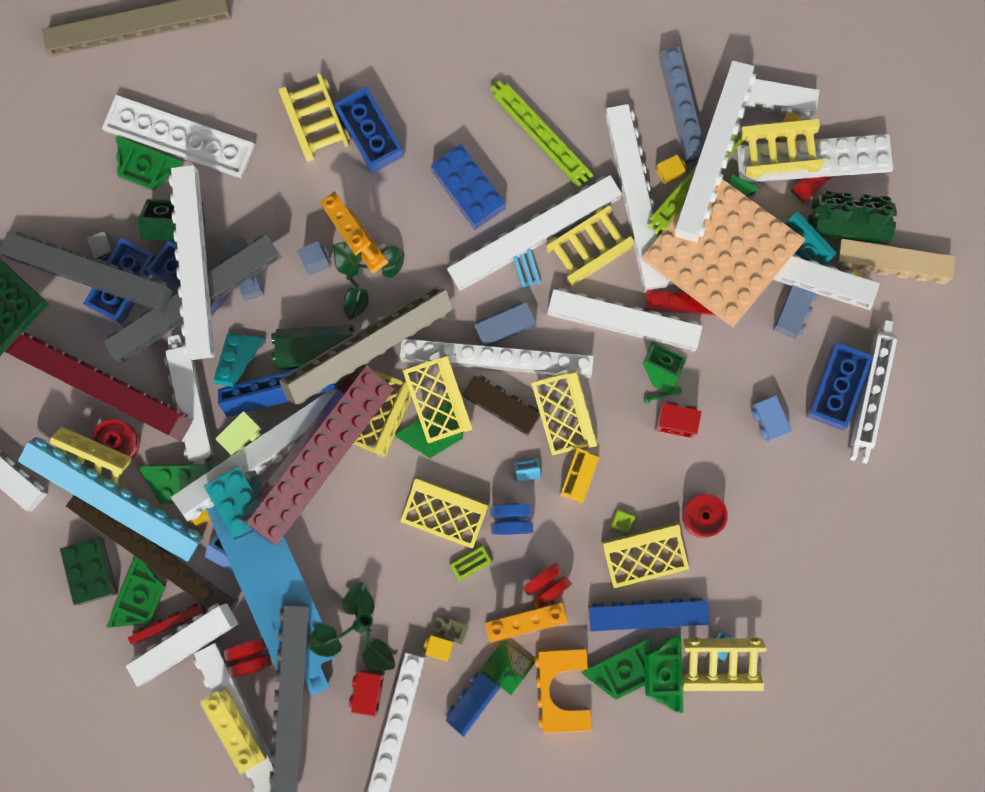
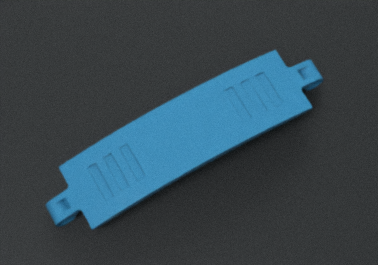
(268, 582)

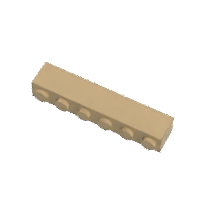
(895, 261)

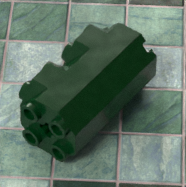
(851, 219)
(300, 345)

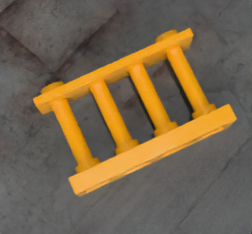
(353, 232)
(526, 622)

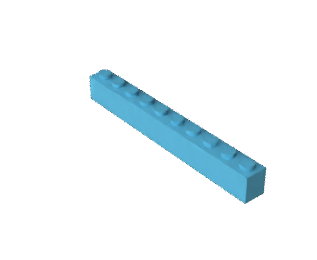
(110, 498)

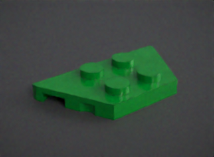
(143, 164)
(416, 438)
(170, 479)
(138, 597)
(621, 672)
(664, 674)

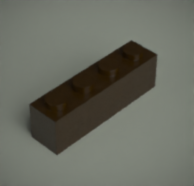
(501, 405)

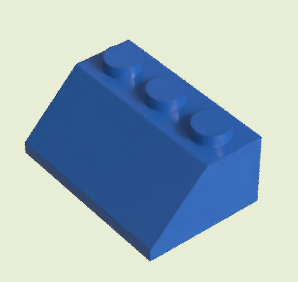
(471, 703)

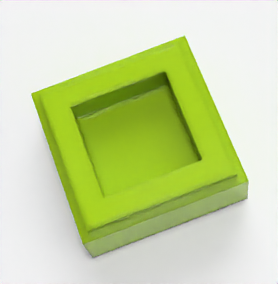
(622, 521)

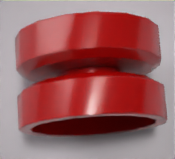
(117, 436)
(716, 516)
(548, 587)
(248, 658)

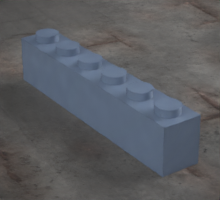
(681, 104)

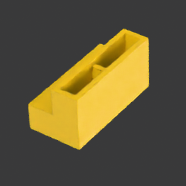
(579, 476)

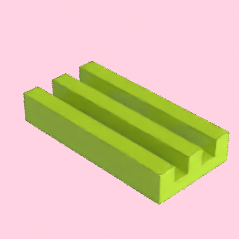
(456, 571)

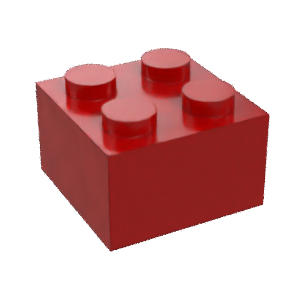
(678, 420)
(366, 693)

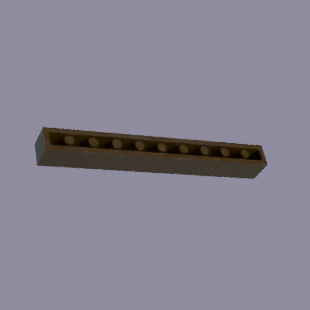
(153, 555)

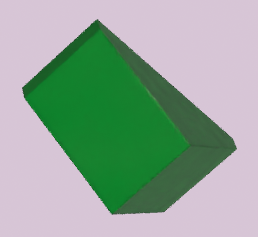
(743, 186)

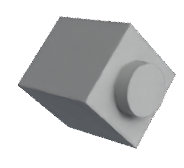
(100, 245)

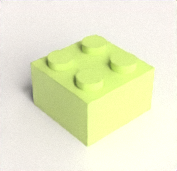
(240, 433)

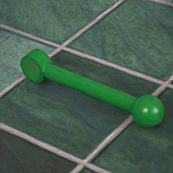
(677, 391)

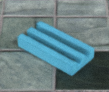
(530, 282)

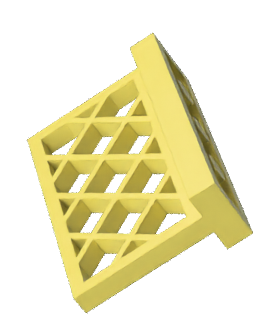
(453, 393)
(581, 409)
(393, 420)
(449, 496)
(641, 538)

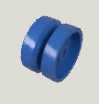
(511, 516)

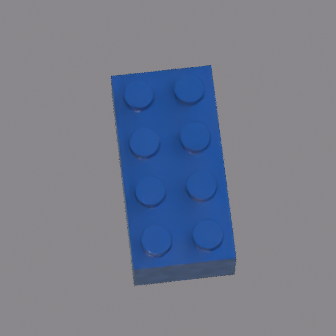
(369, 130)
(468, 187)
(125, 256)
(165, 269)
(839, 386)

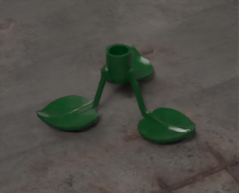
(345, 261)
(361, 604)

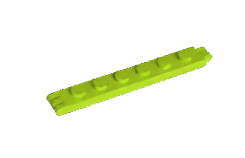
(541, 133)
(676, 200)

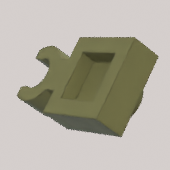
(453, 630)

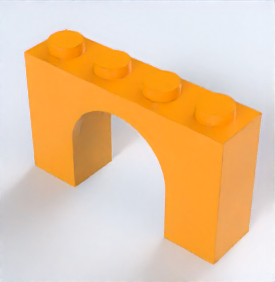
(554, 718)

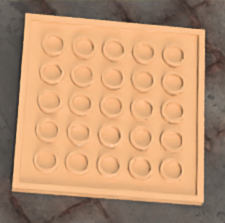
(732, 260)

